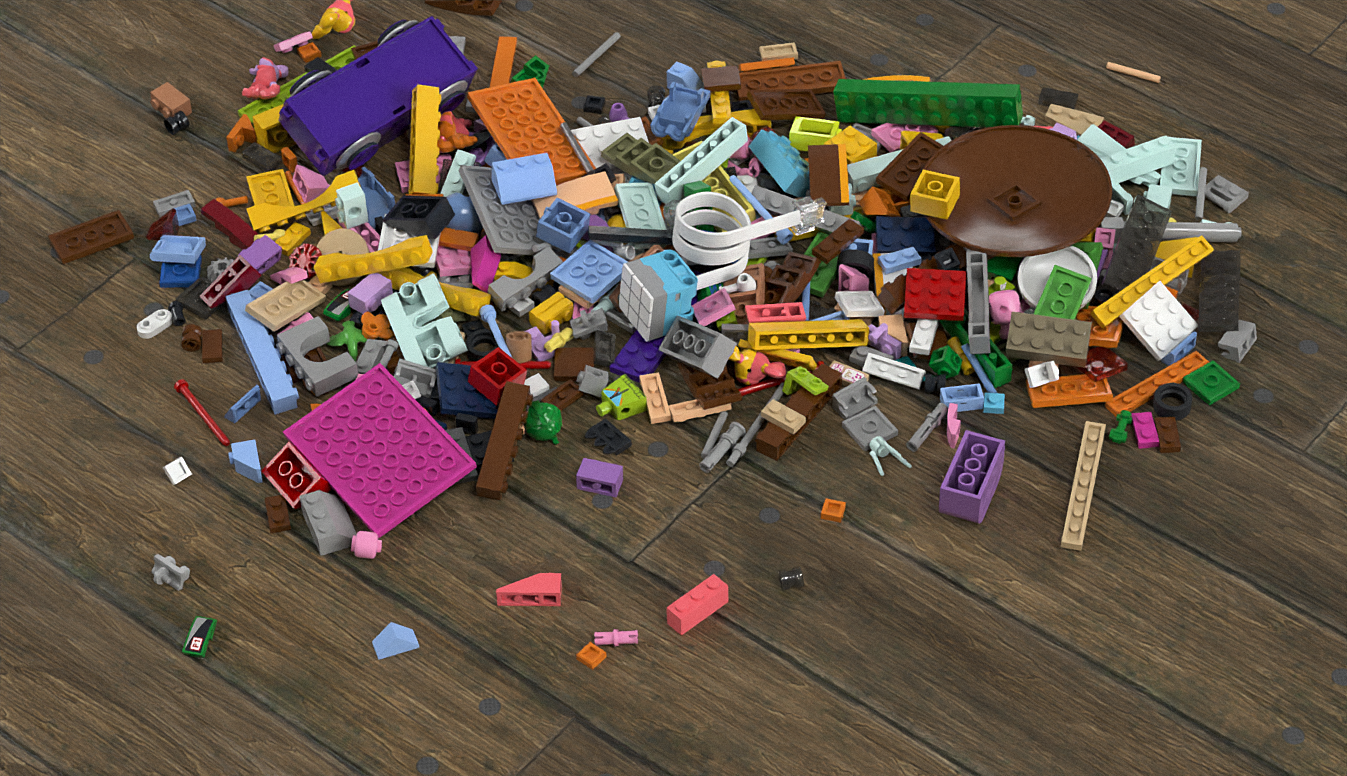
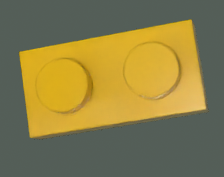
(293, 238)

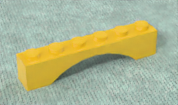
(705, 127)
(267, 215)
(344, 266)
(458, 298)

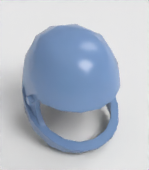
(465, 214)

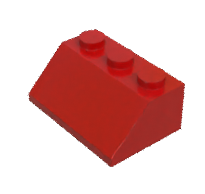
(294, 475)

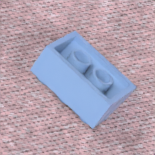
(523, 178)

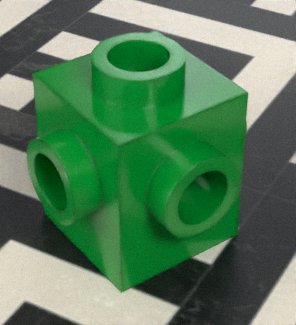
(945, 361)

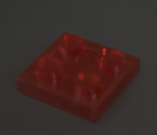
(1102, 364)

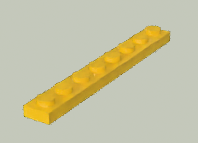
(1164, 272)

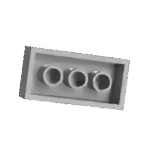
(697, 346)

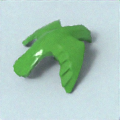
(350, 337)

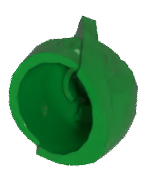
(543, 421)

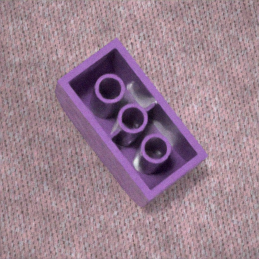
(972, 477)

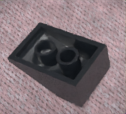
(420, 215)

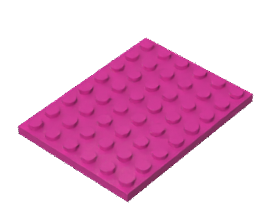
(380, 450)

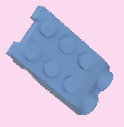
(679, 112)
(377, 198)

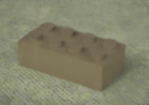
(1048, 339)

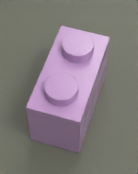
(369, 292)

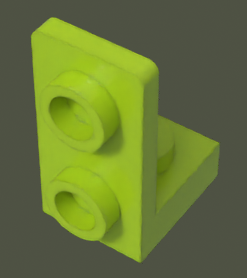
(801, 377)

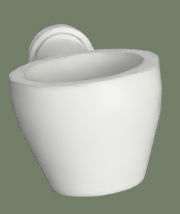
(741, 285)

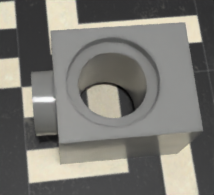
(592, 380)

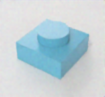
(994, 403)

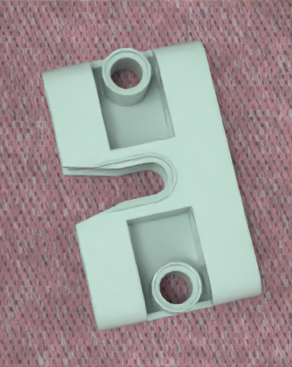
(409, 313)

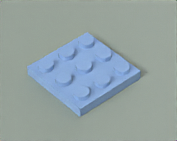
(589, 271)

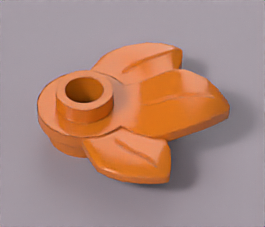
(376, 326)

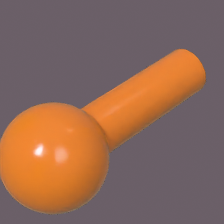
(233, 202)

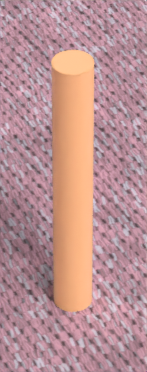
(1133, 72)

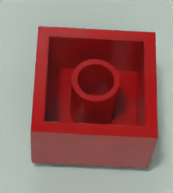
(493, 371)

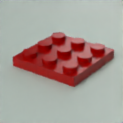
(935, 294)

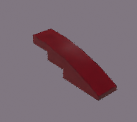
(230, 224)

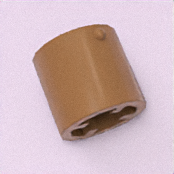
(520, 345)

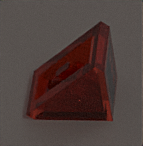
(165, 225)

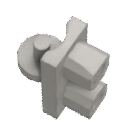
(589, 323)
(167, 571)

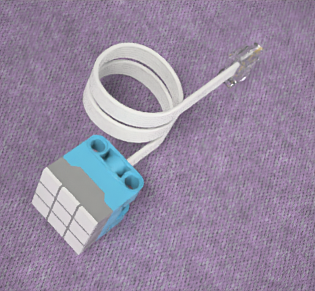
(663, 284)

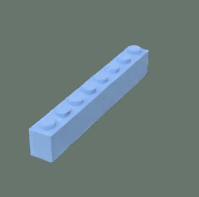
(262, 354)

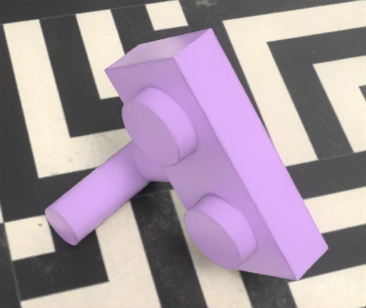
(879, 338)
(538, 341)

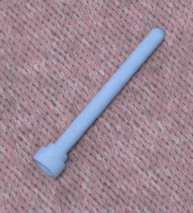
(783, 235)
(488, 315)

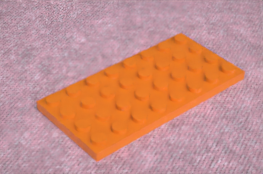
(527, 125)

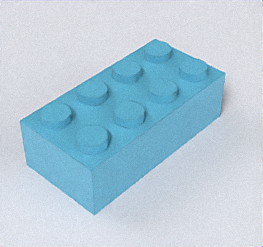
(782, 162)

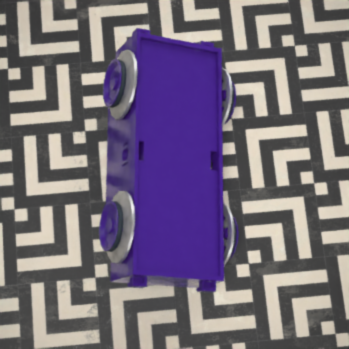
(356, 110)

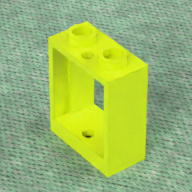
(812, 132)

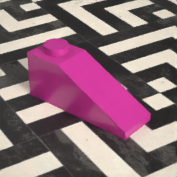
(483, 264)

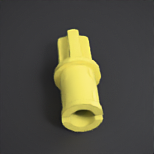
(559, 339)

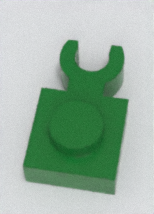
(870, 225)

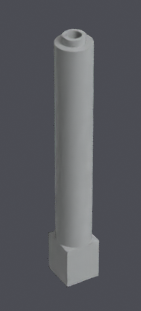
(1180, 230)

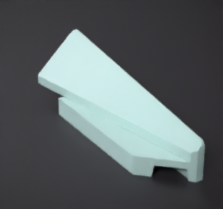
(1104, 146)

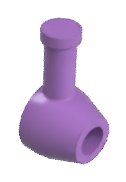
(618, 113)

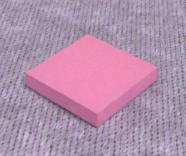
(713, 307)

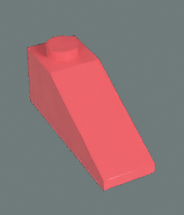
(775, 312)
(537, 590)

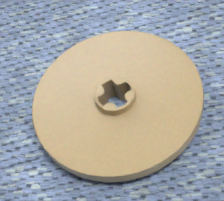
(344, 242)

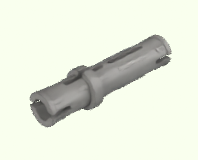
(931, 421)

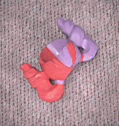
(265, 83)

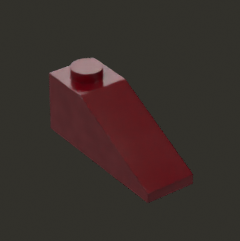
(235, 278)

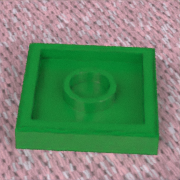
(1211, 382)

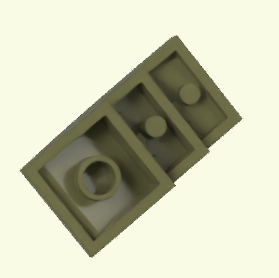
(639, 158)

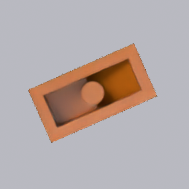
(877, 203)

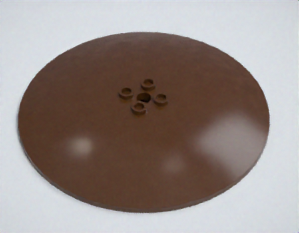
(1051, 178)

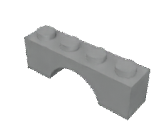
(507, 291)

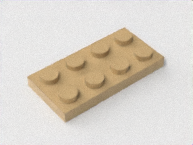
(285, 304)

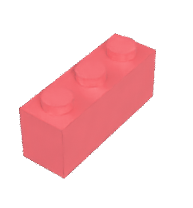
(697, 604)

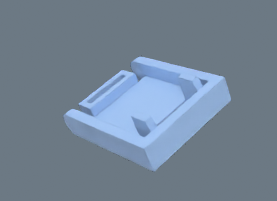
(178, 249)

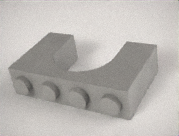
(318, 376)

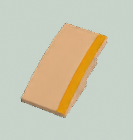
(586, 193)

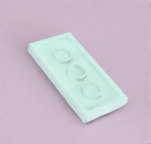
(1184, 172)
(640, 209)

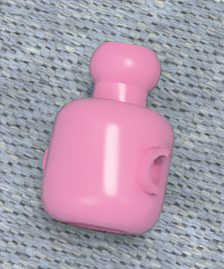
(1000, 309)

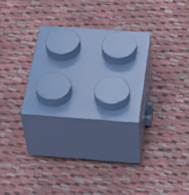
(563, 225)

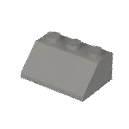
(327, 521)

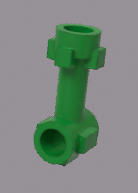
(1119, 434)

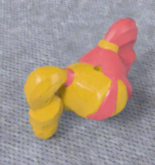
(337, 17)
(758, 364)

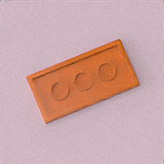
(1070, 391)

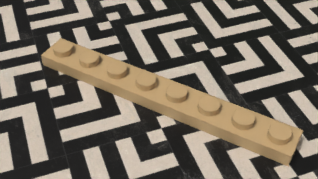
(1083, 486)

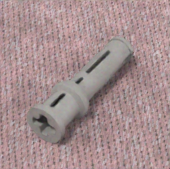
(727, 441)

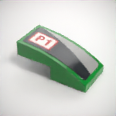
(339, 306)
(199, 636)

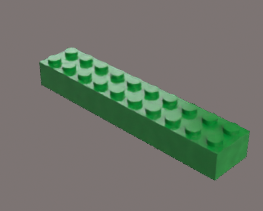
(928, 103)

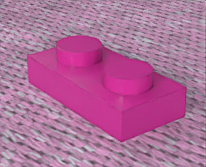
(1145, 430)

